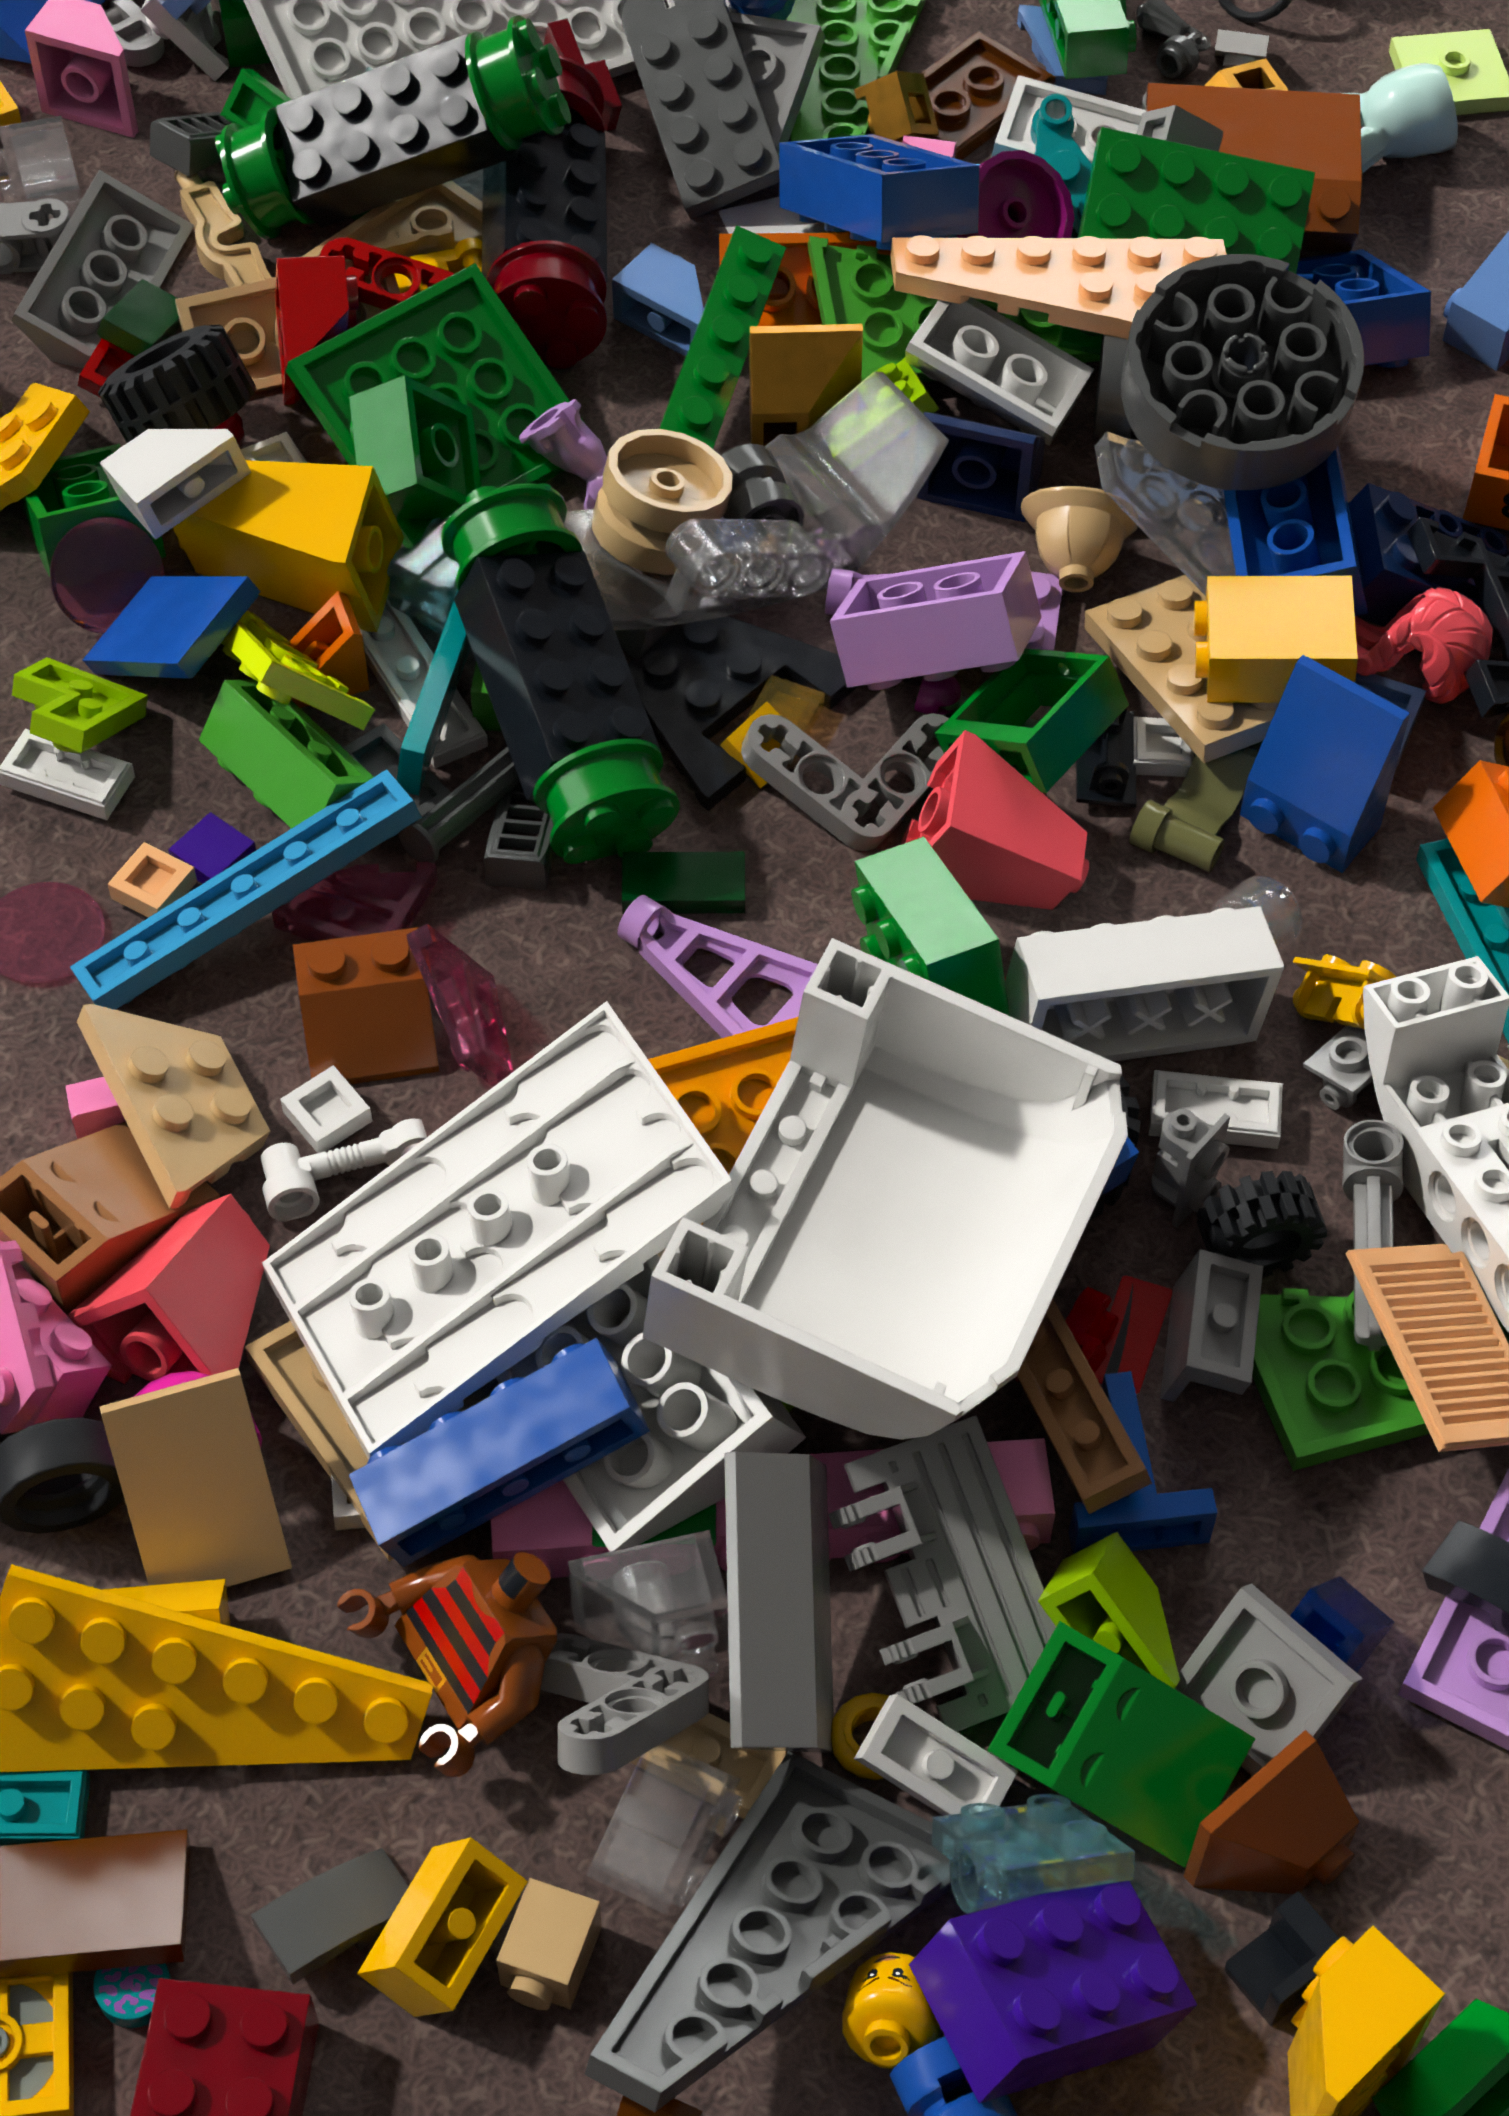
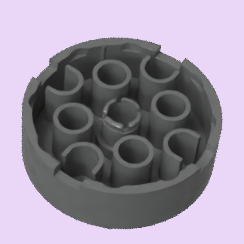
(1241, 372)

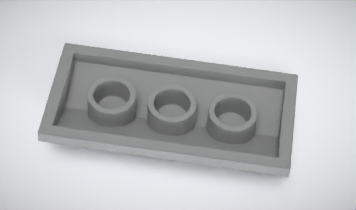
(97, 260)
(778, 1602)

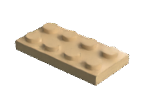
(1155, 648)

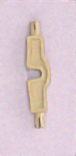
(215, 231)

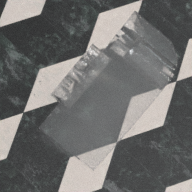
(853, 483)

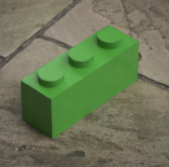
(278, 752)

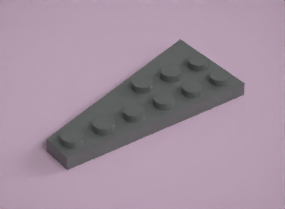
(783, 1911)

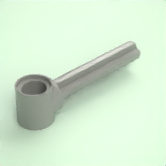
(1372, 1182)

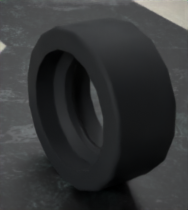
(57, 1476)

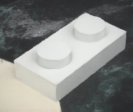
(932, 1759)

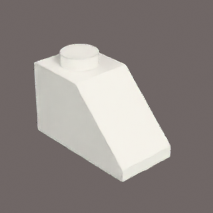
(174, 473)

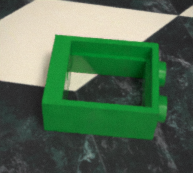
(1083, 702)

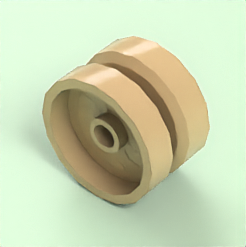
(650, 489)

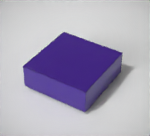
(212, 847)

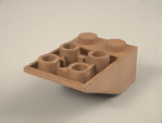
(86, 1211)

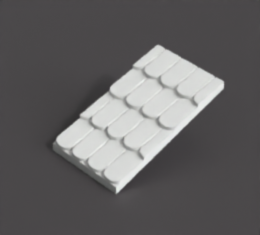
(495, 1231)

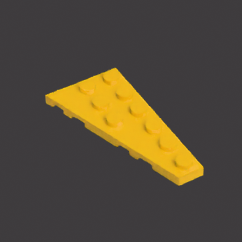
(151, 1687)

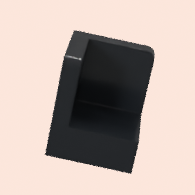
(1281, 1960)

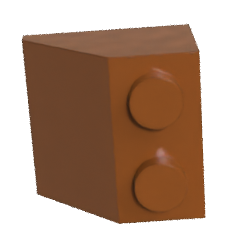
(365, 1007)

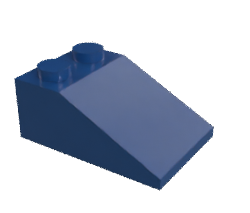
(1384, 302)
(1325, 765)

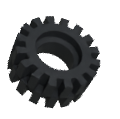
(1264, 1221)

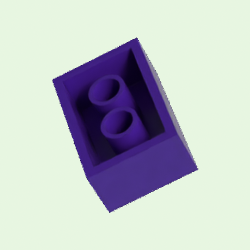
(1050, 1986)

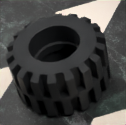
(179, 384)

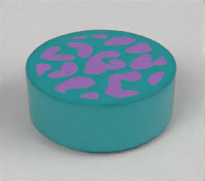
(128, 1993)

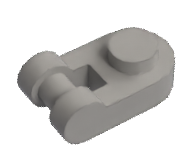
(137, 39)

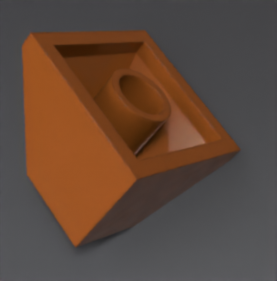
(1277, 1828)

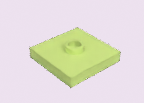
(1469, 62)

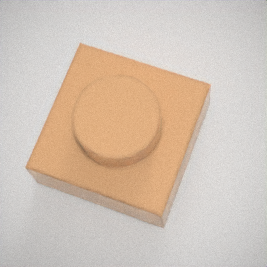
(151, 881)

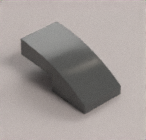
(331, 1913)

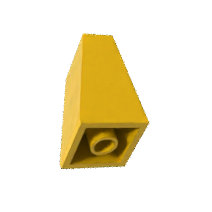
(300, 535)

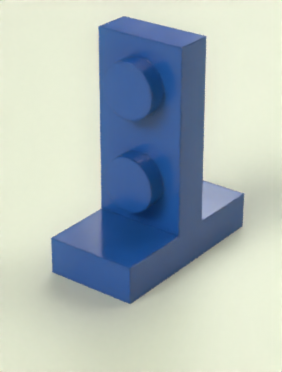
(1144, 1517)

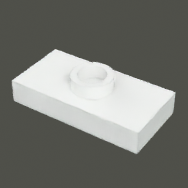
(74, 780)
(1251, 1104)

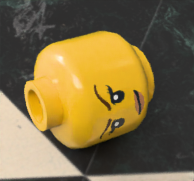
(887, 2011)

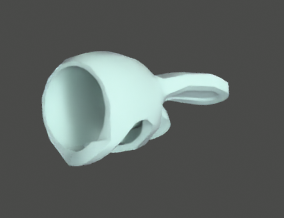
(1407, 115)

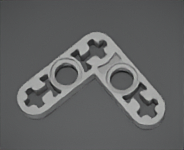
(851, 793)
(631, 1699)

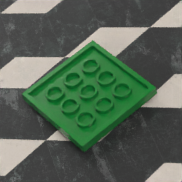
(1189, 192)
(457, 343)

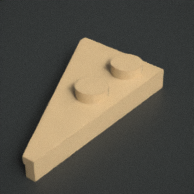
(418, 223)

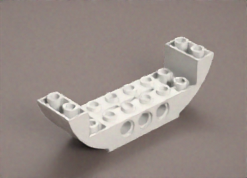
(1448, 1095)

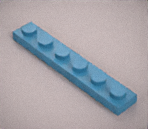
(246, 892)

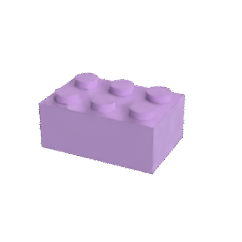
(936, 621)

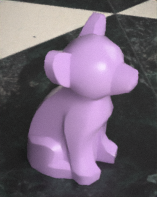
(569, 445)

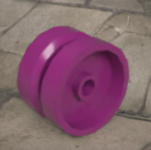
(1022, 198)

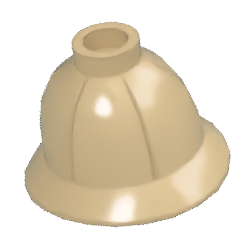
(1076, 532)

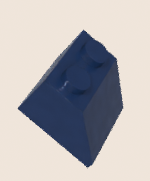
(984, 467)

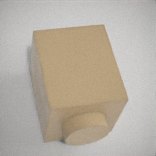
(548, 1945)

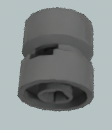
(759, 486)

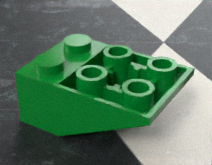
(1121, 1743)

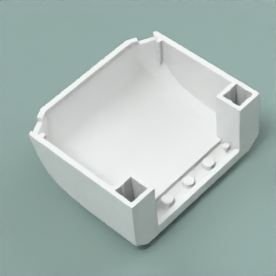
(895, 1205)

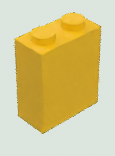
(1262, 628)

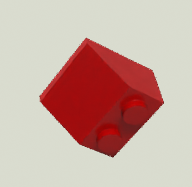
(312, 307)

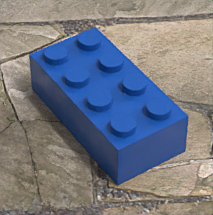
(878, 188)

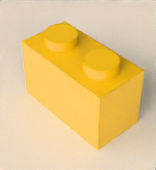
(442, 1927)

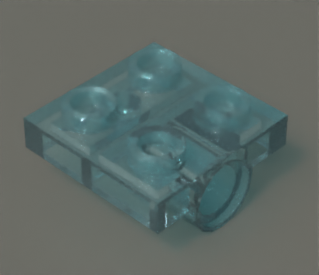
(1027, 1851)

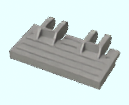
(963, 1568)

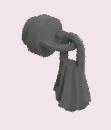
(1178, 54)

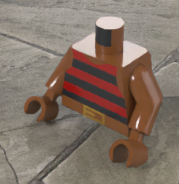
(476, 1641)

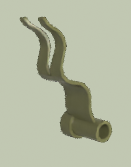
(1197, 811)

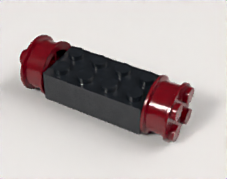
(550, 228)

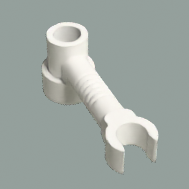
(291, 1179)

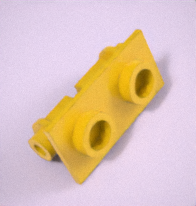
(1335, 989)

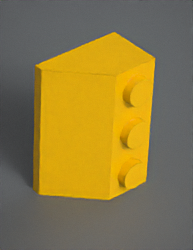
(1357, 2025)

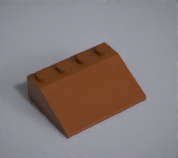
(1291, 130)

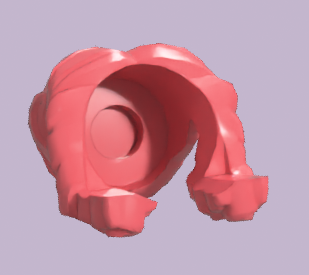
(1441, 626)

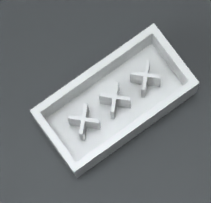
(1149, 983)

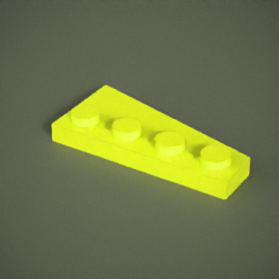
(288, 673)

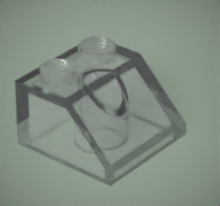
(655, 1600)

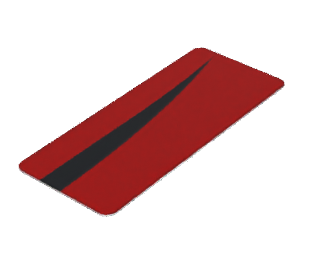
(1141, 1313)

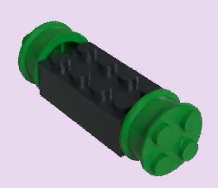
(393, 130)
(557, 673)

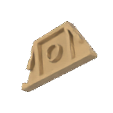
(176, 1097)

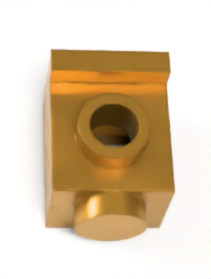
(899, 106)

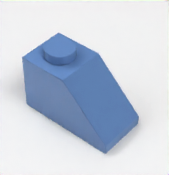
(659, 297)

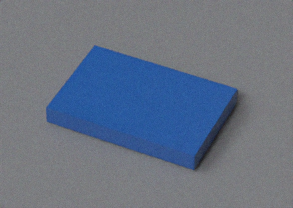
(172, 626)

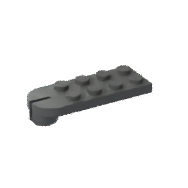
(702, 100)

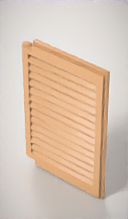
(1441, 1340)

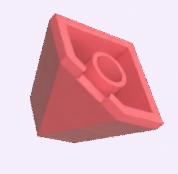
(999, 830)
(181, 1298)

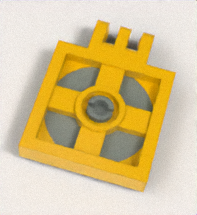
(37, 2045)

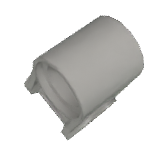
(29, 233)

